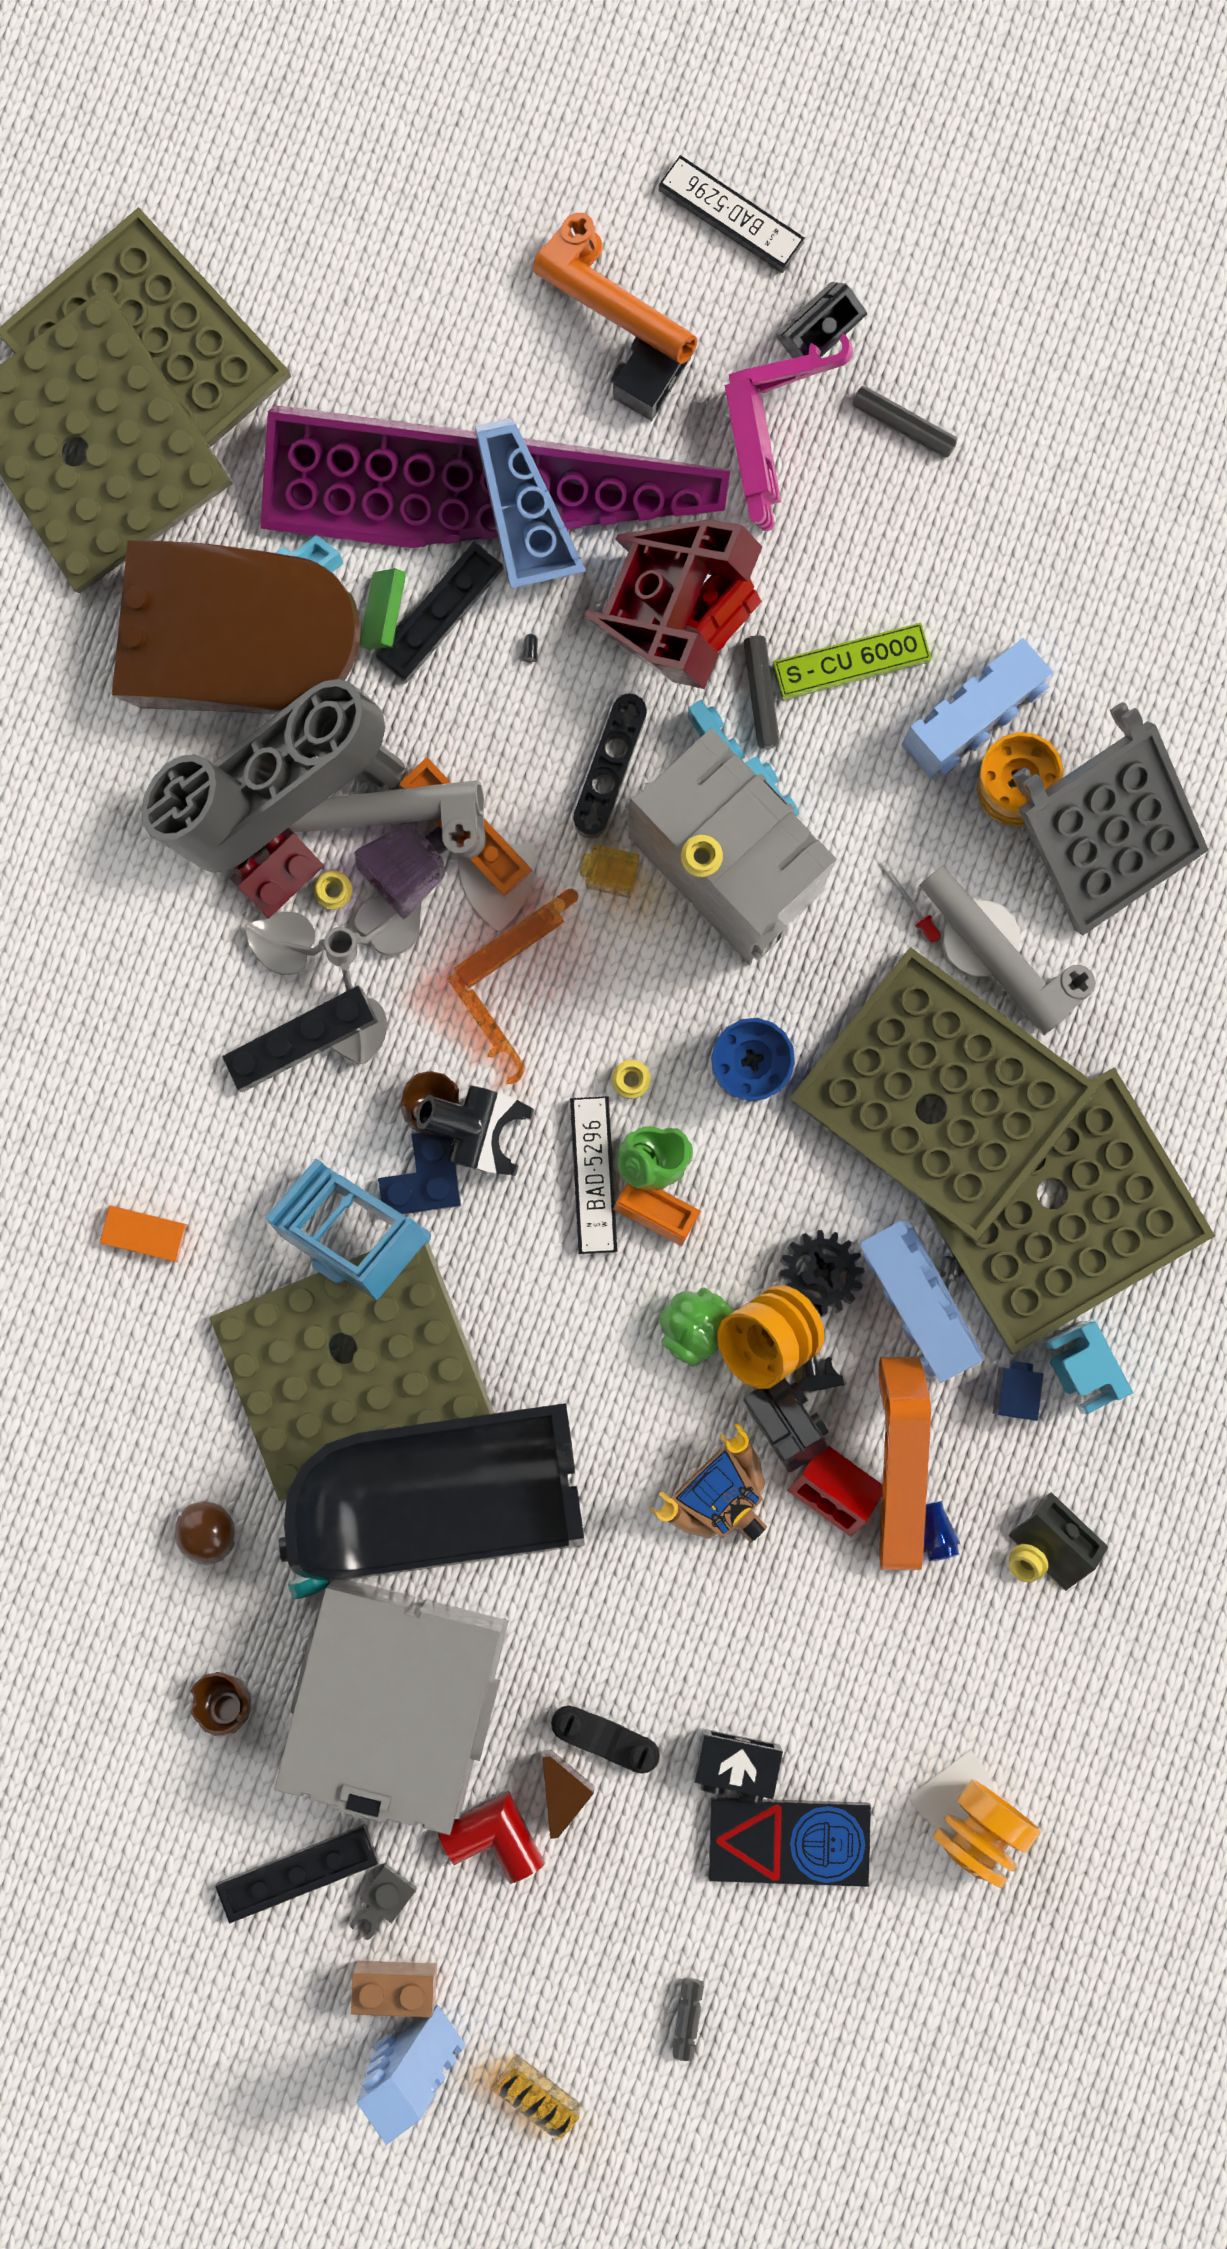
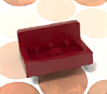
(276, 872)

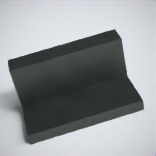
(1064, 1540)

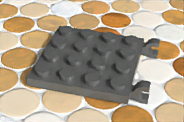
(1112, 823)

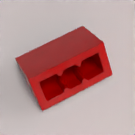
(837, 1490)

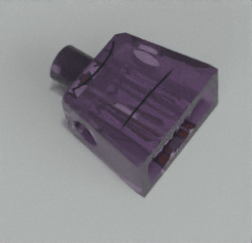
(403, 866)

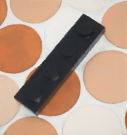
(300, 1039)

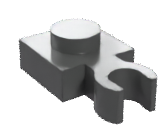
(385, 1897)

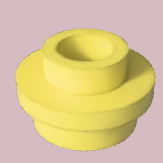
(706, 843)
(333, 878)
(640, 1070)
(1027, 1563)

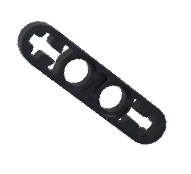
(614, 767)

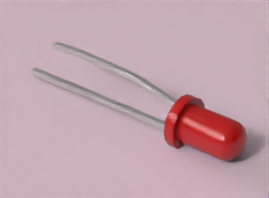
(925, 924)

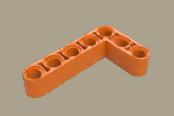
(905, 1462)

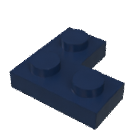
(432, 1185)

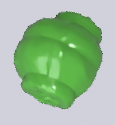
(654, 1157)
(692, 1325)

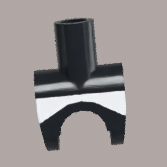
(474, 1127)

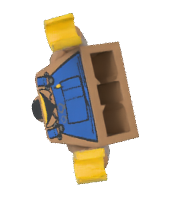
(720, 1494)

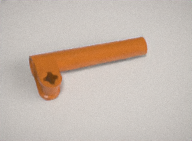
(567, 266)

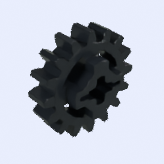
(814, 1256)

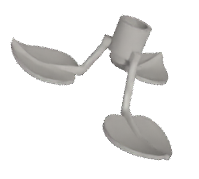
(287, 939)

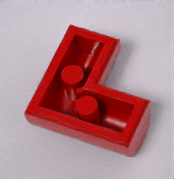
(495, 1826)

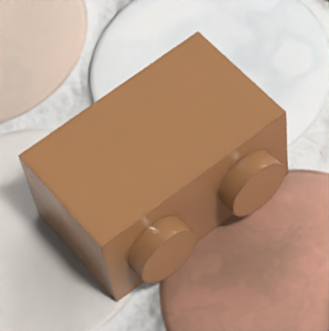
(394, 1989)

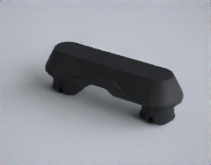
(605, 1739)

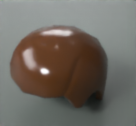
(421, 1086)
(205, 1533)
(220, 1703)

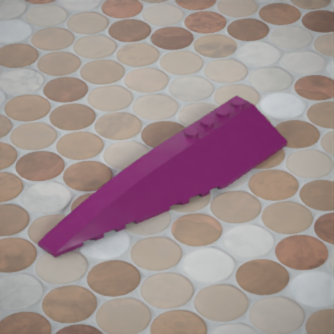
(430, 487)

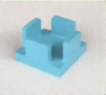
(1088, 1366)

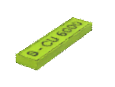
(851, 661)

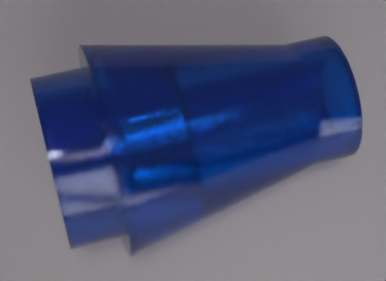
(939, 1535)

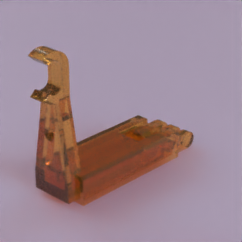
(497, 954)

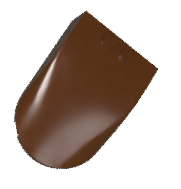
(228, 628)

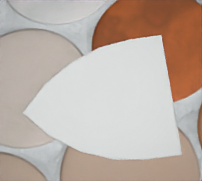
(487, 899)
(942, 1791)

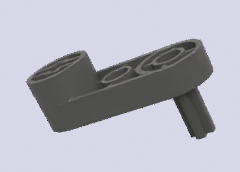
(270, 779)

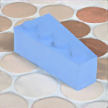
(526, 519)
(976, 709)
(922, 1300)
(407, 2073)

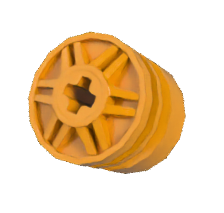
(1005, 759)
(770, 1336)
(986, 1834)

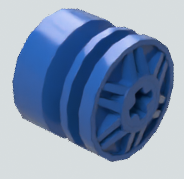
(762, 1038)

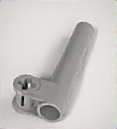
(456, 804)
(1041, 1002)

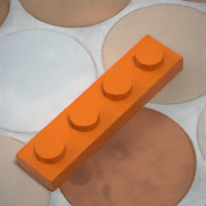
(498, 859)

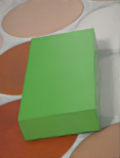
(382, 609)

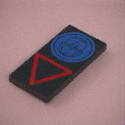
(789, 1842)

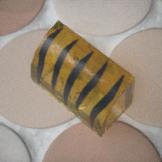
(537, 2097)

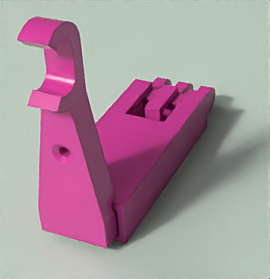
(751, 427)

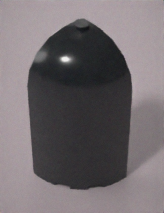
(434, 1496)

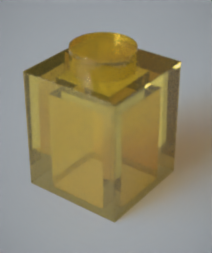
(610, 870)

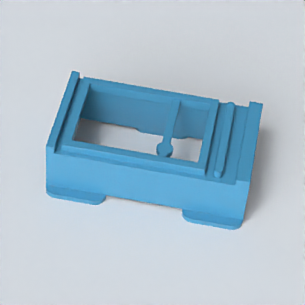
(382, 1262)

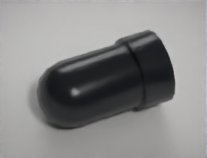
(530, 648)

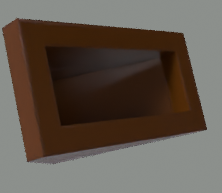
(565, 1792)

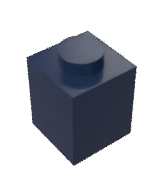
(1018, 1391)

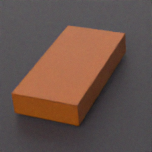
(658, 1212)
(143, 1233)

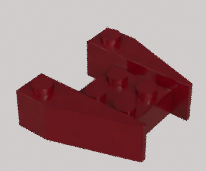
(660, 590)

